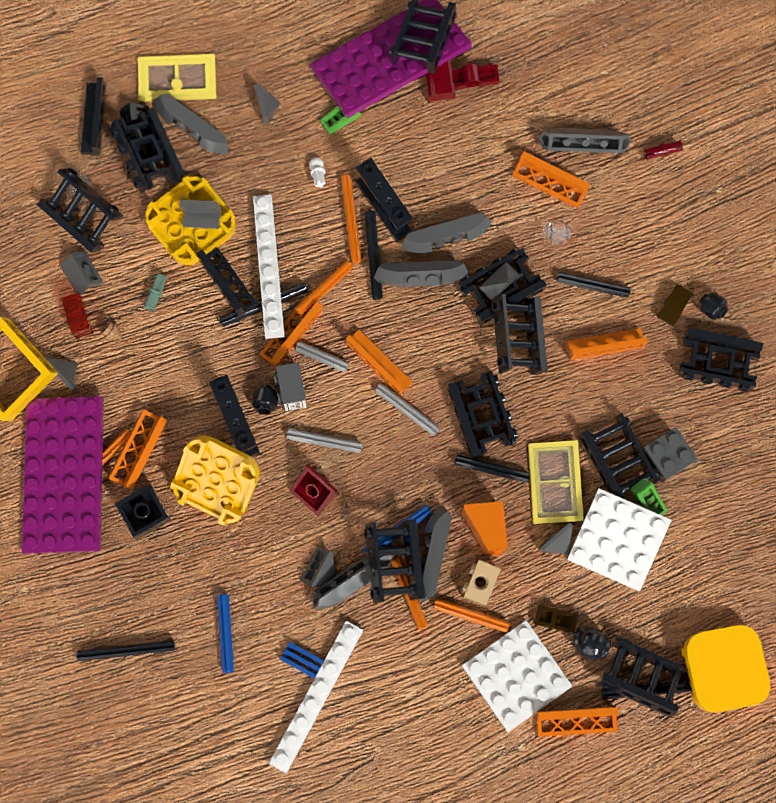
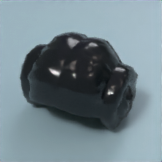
(591, 643)

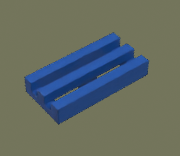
(287, 652)

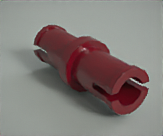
(663, 150)

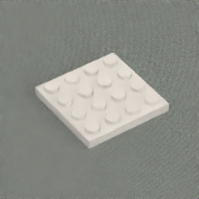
(619, 539)
(516, 676)

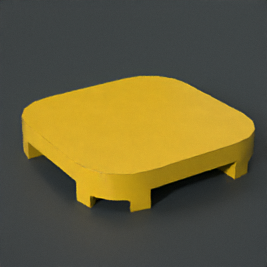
(166, 221)
(215, 479)
(726, 668)

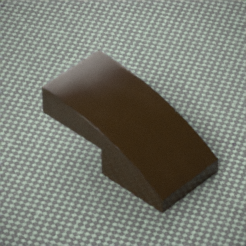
(675, 305)
(556, 619)

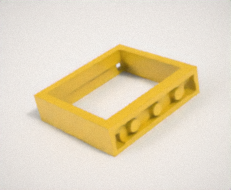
(37, 359)

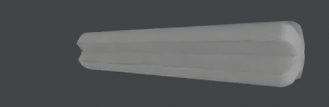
(322, 356)

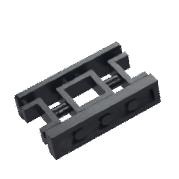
(159, 143)
(518, 298)
(725, 345)
(466, 419)

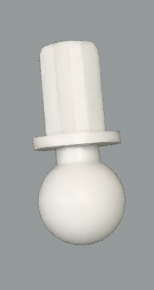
(317, 171)

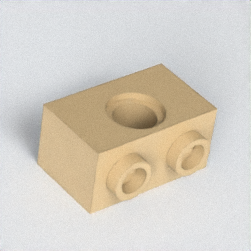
(489, 574)

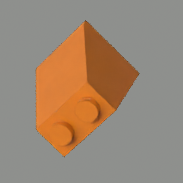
(488, 526)

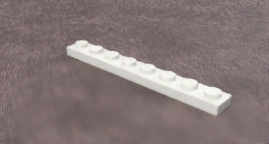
(268, 267)
(316, 697)

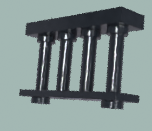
(436, 44)
(383, 200)
(64, 217)
(535, 335)
(234, 415)
(599, 457)
(410, 550)
(629, 688)

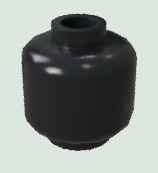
(714, 306)
(264, 400)

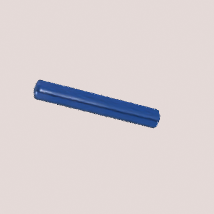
(419, 515)
(225, 633)

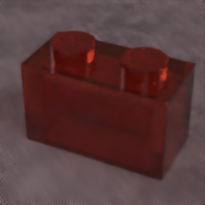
(77, 315)

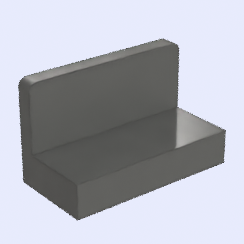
(201, 214)
(81, 272)

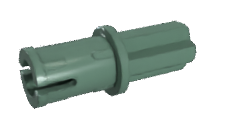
(155, 292)

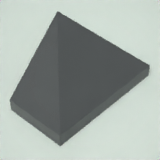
(267, 103)
(499, 281)
(66, 371)
(559, 543)
(320, 568)

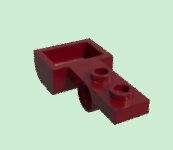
(445, 80)

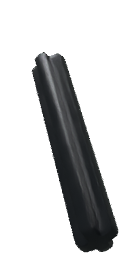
(593, 284)
(492, 468)

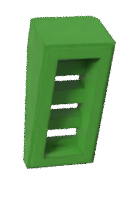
(337, 124)
(644, 488)

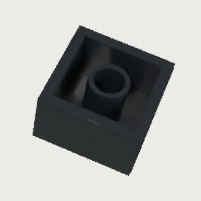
(143, 512)

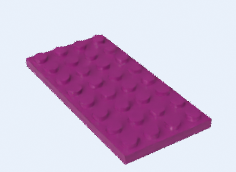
(364, 71)
(63, 475)

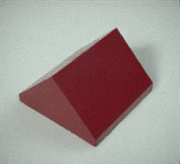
(313, 490)

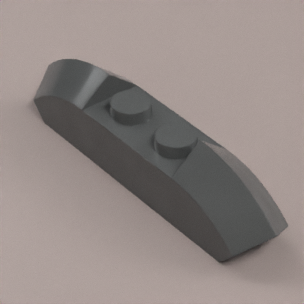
(184, 119)
(584, 140)
(438, 235)
(420, 273)
(438, 528)
(346, 583)

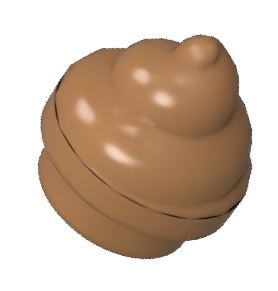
(111, 331)

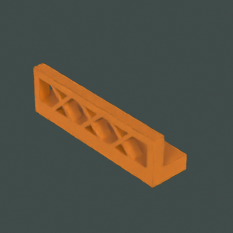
(553, 173)
(294, 335)
(606, 344)
(378, 362)
(143, 453)
(580, 713)

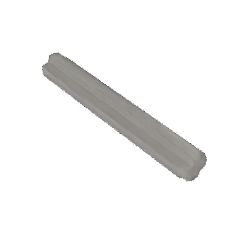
(407, 409)
(323, 440)

